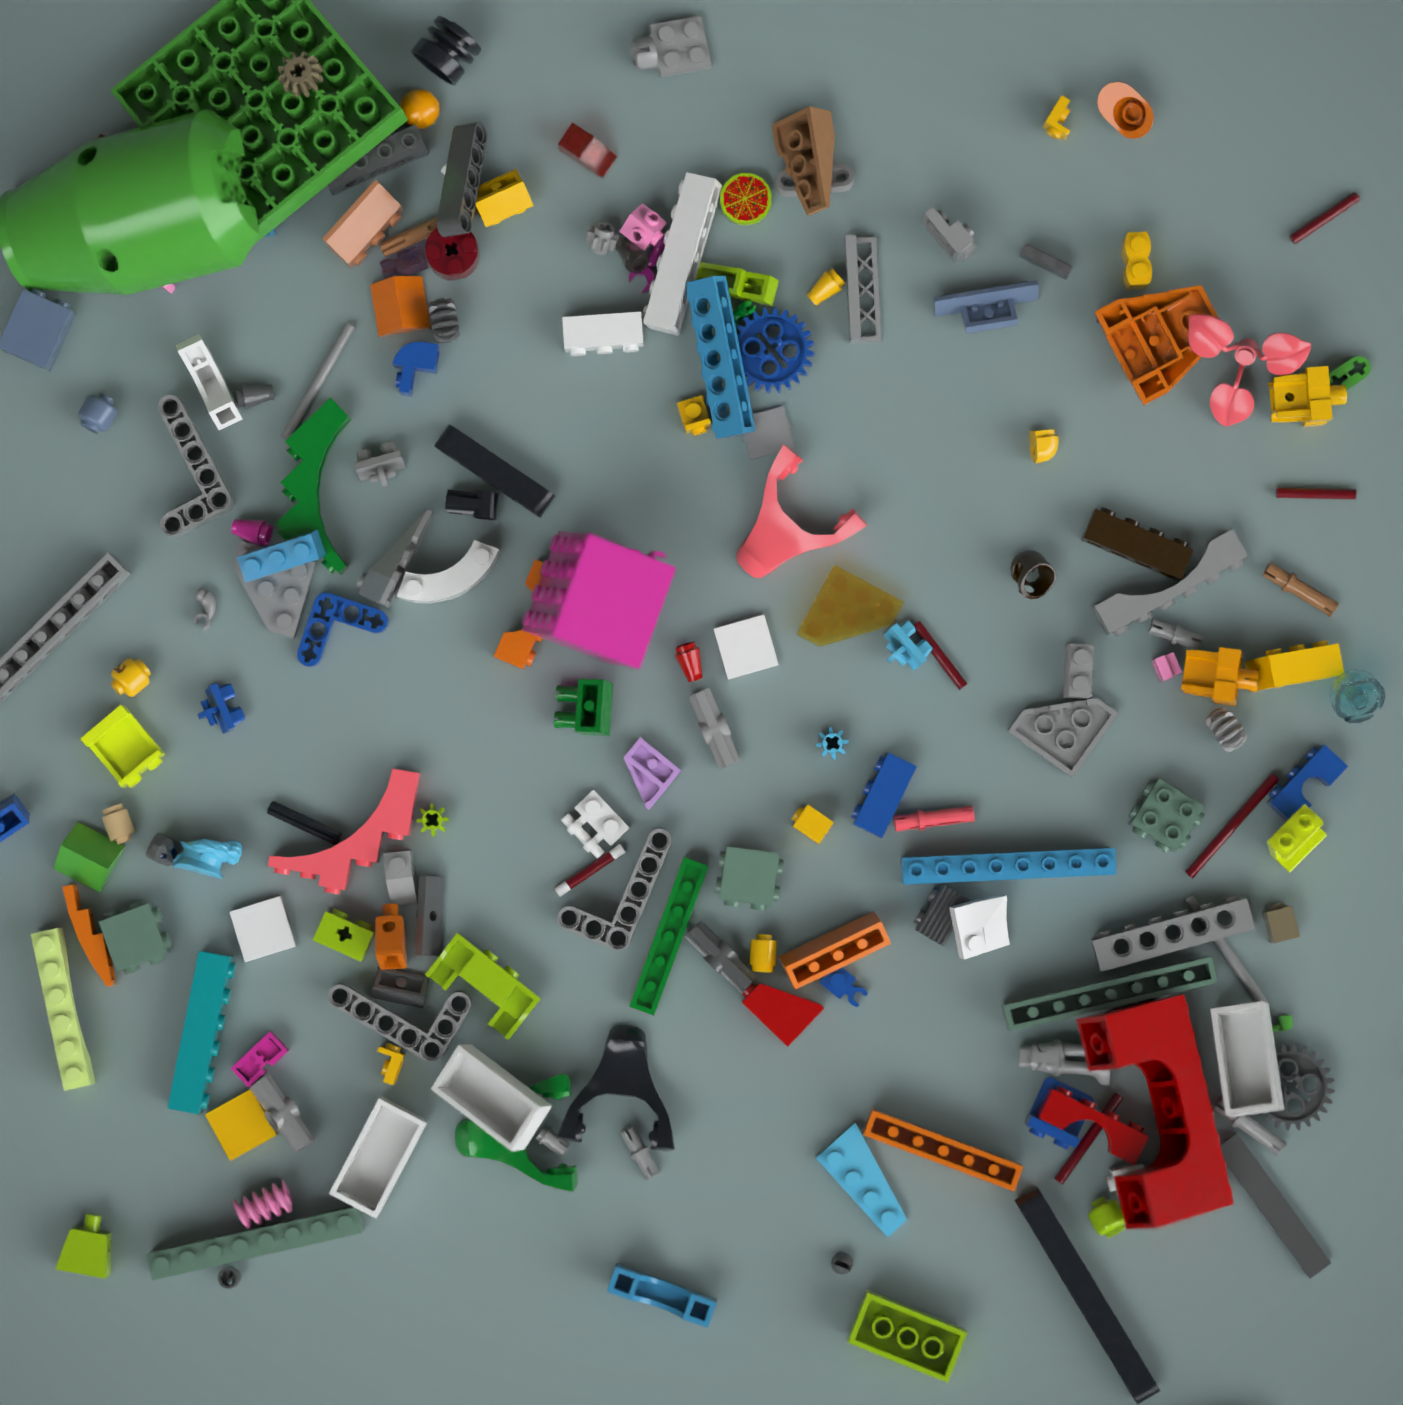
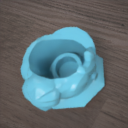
(207, 856)

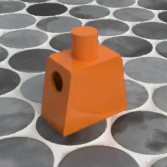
(390, 939)

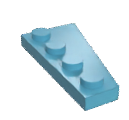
(858, 1173)

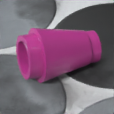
(253, 531)

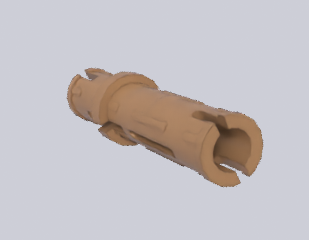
(1292, 584)

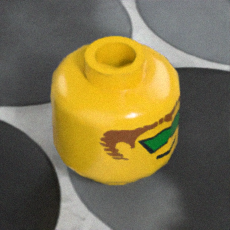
(130, 677)

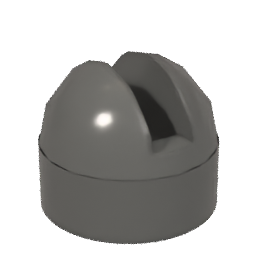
(844, 1257)
(225, 1276)

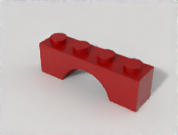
(1122, 1140)

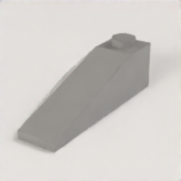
(388, 572)

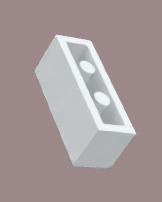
(603, 333)

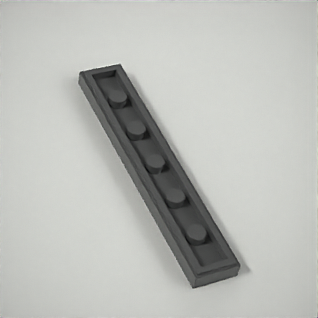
(1273, 1206)

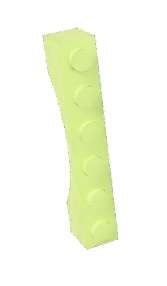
(57, 990)

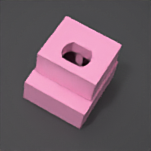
(1166, 666)

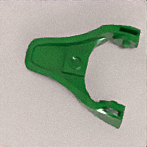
(477, 1143)

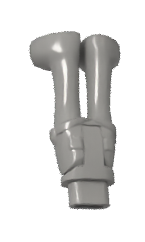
(1051, 1059)

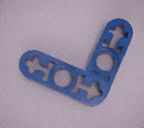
(335, 614)

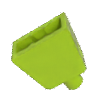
(87, 1249)

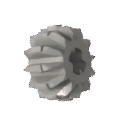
(1225, 729)

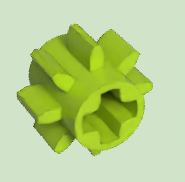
(425, 820)

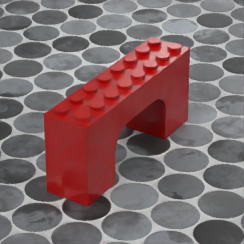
(1190, 1167)

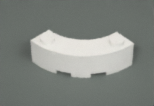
(453, 581)

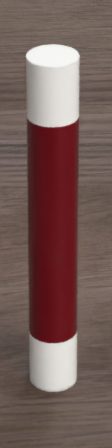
(589, 870)

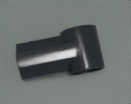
(479, 504)

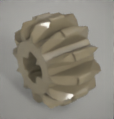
(310, 74)

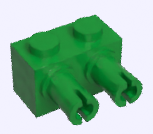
(592, 707)

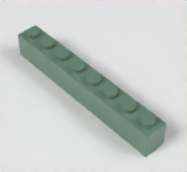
(1109, 993)
(254, 1242)

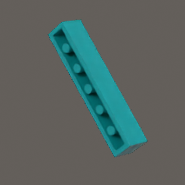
(201, 1031)

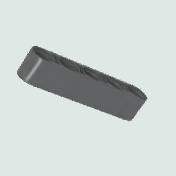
(462, 179)

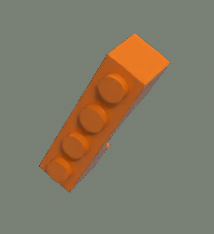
(518, 646)

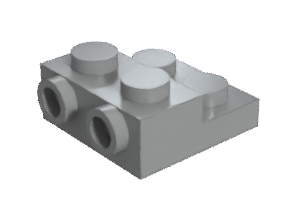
(954, 239)

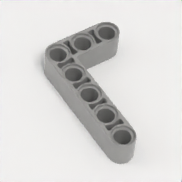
(197, 468)
(628, 899)
(401, 1024)

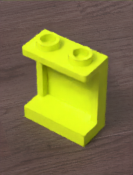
(124, 747)
(1296, 838)

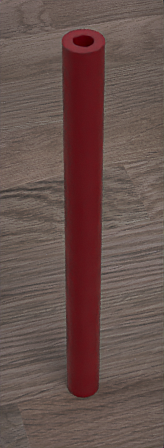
(1232, 825)

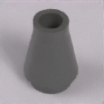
(253, 394)

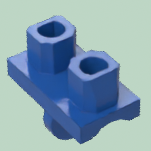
(226, 718)

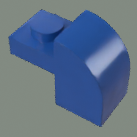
(412, 358)

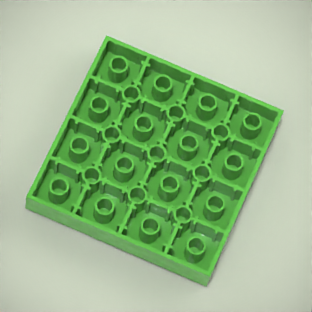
(231, 67)

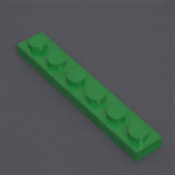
(668, 936)

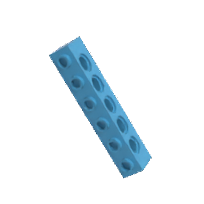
(730, 366)

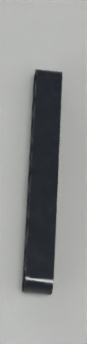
(1087, 1295)

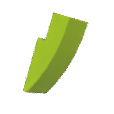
(743, 284)

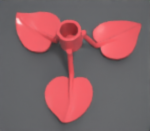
(1281, 350)

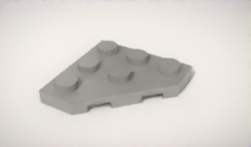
(278, 596)
(1064, 731)

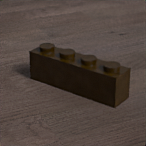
(1137, 544)

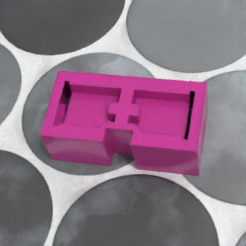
(255, 1060)

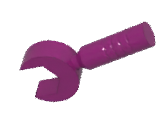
(648, 273)

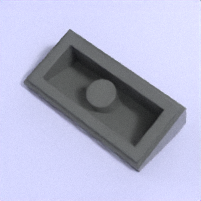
(400, 987)

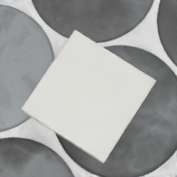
(746, 647)
(263, 929)

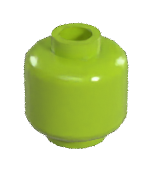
(1106, 1217)

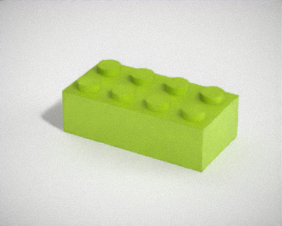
(907, 1335)

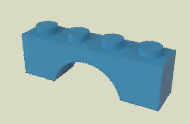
(662, 1294)

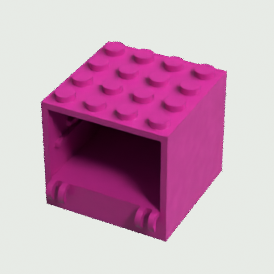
(599, 598)

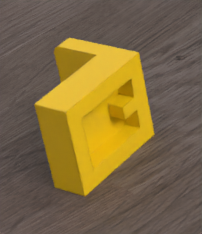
(1059, 114)
(694, 415)
(391, 1067)

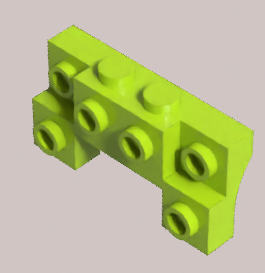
(489, 978)

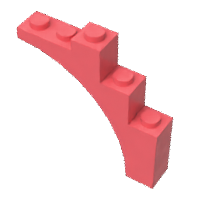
(334, 864)

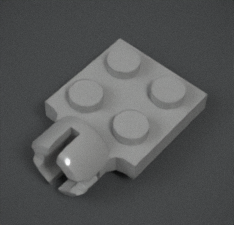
(673, 48)

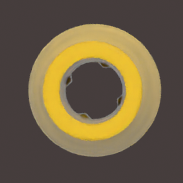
(827, 286)

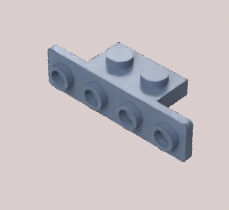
(987, 307)

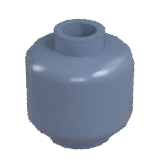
(97, 413)

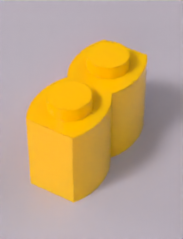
(1135, 253)

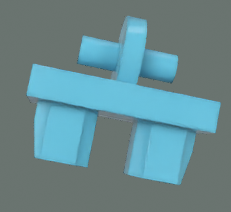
(903, 648)

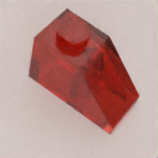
(586, 150)

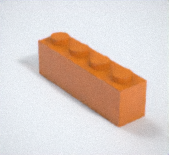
(834, 950)

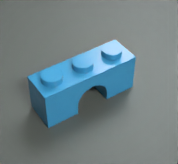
(281, 556)

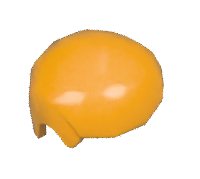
(420, 108)

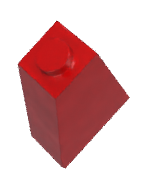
(781, 1011)

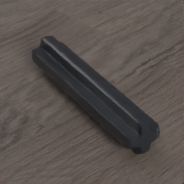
(304, 823)

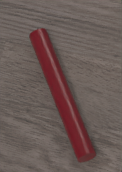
(1324, 218)
(1316, 493)
(940, 656)

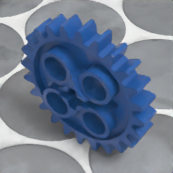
(790, 335)

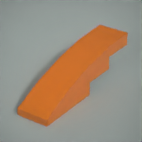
(91, 942)

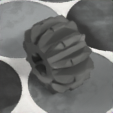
(443, 320)

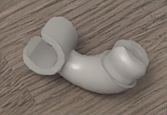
(209, 603)

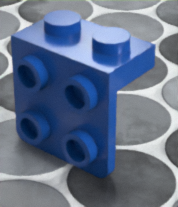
(1039, 1127)

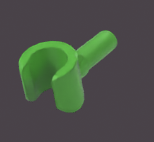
(1284, 1023)

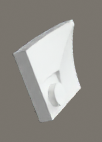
(980, 925)

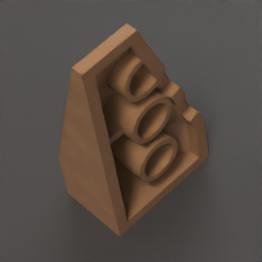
(808, 149)

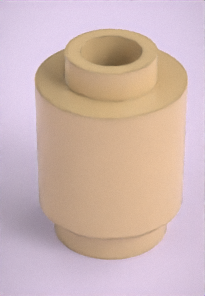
(118, 824)

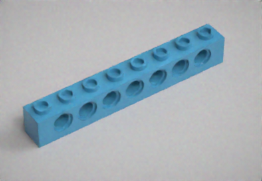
(1008, 866)

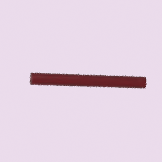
(1086, 1142)

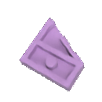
(650, 771)

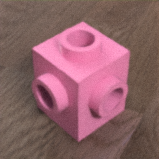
(643, 227)

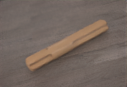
(409, 237)

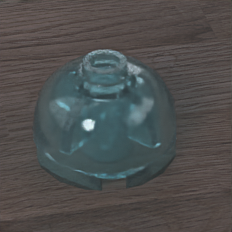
(1356, 695)

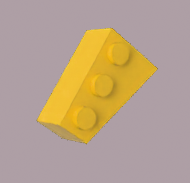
(1297, 665)

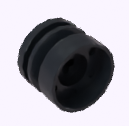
(446, 50)

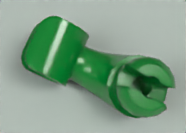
(743, 310)

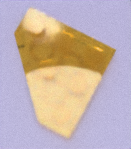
(847, 609)

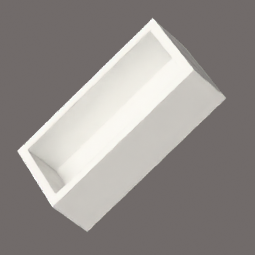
(1247, 1059)
(491, 1097)
(378, 1157)

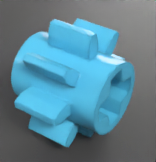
(831, 735)

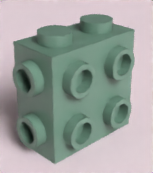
(1165, 816)
(749, 877)
(135, 936)

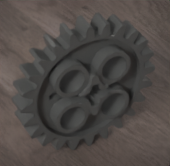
(1304, 1067)

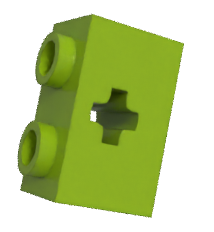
(329, 935)

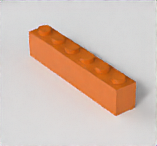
(942, 1149)

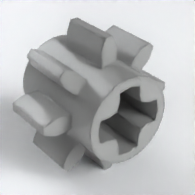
(602, 238)

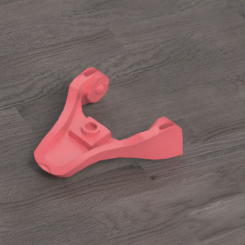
(779, 537)

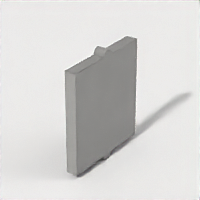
(770, 433)

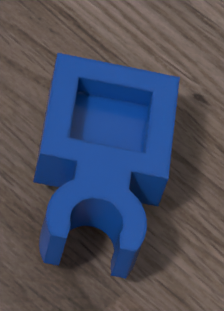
(840, 983)

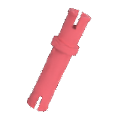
(933, 818)

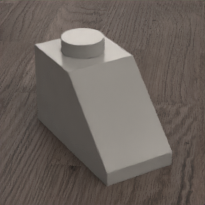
(400, 877)

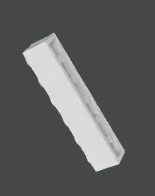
(682, 253)

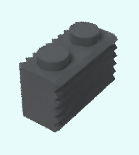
(937, 920)

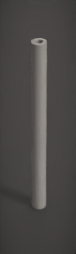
(318, 381)
(1231, 958)

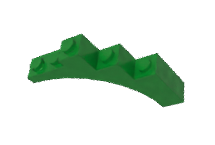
(311, 444)

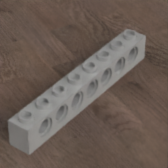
(60, 622)

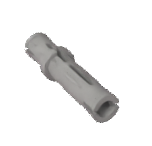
(1253, 1129)

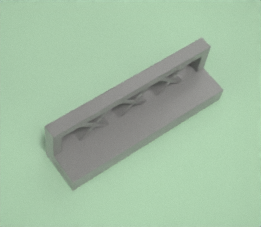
(853, 289)

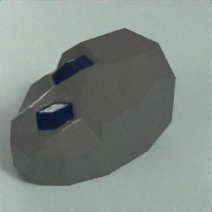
(163, 849)

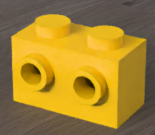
(502, 198)

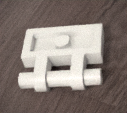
(601, 818)

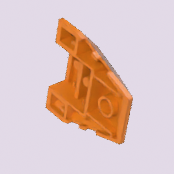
(1152, 337)

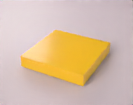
(240, 1125)

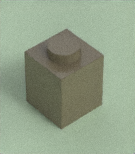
(1280, 923)

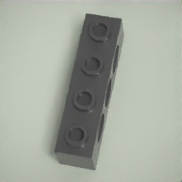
(384, 157)

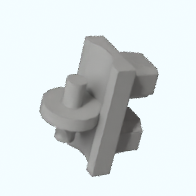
(379, 467)

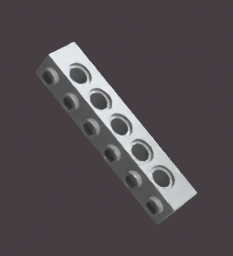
(1240, 922)

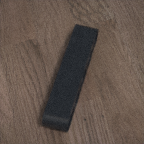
(494, 470)

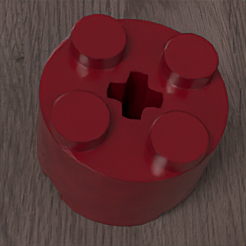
(455, 266)

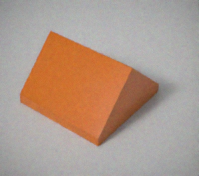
(400, 305)

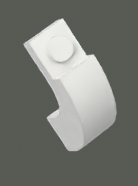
(209, 381)

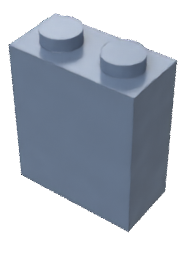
(37, 328)

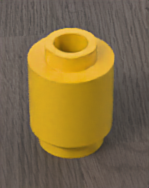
(763, 953)

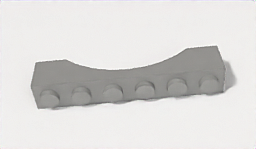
(1217, 556)

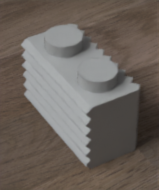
(1078, 671)

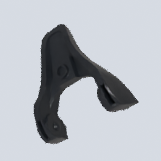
(621, 1073)

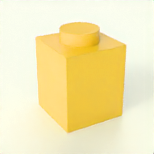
(811, 823)

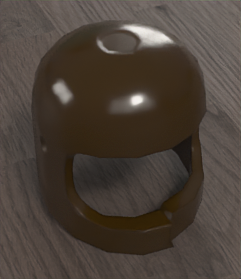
(1026, 562)

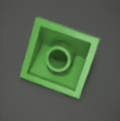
(88, 856)

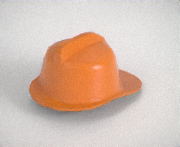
(1125, 110)

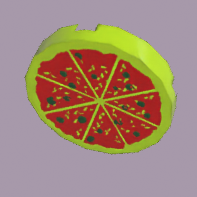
(745, 199)

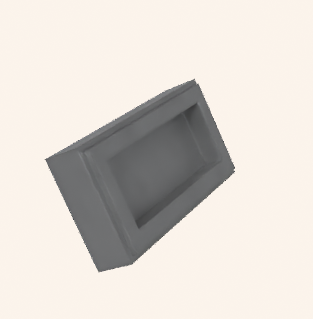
(1045, 261)

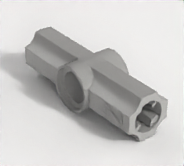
(714, 728)
(282, 1113)

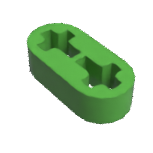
(1346, 367)

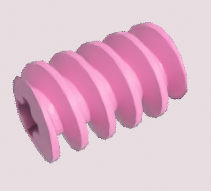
(264, 1205)

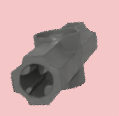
(720, 957)

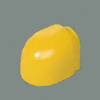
(1043, 445)

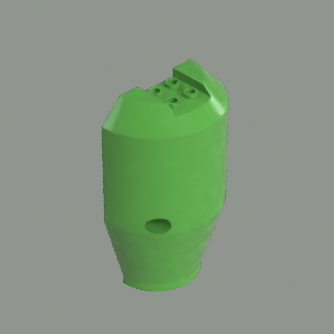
(132, 211)

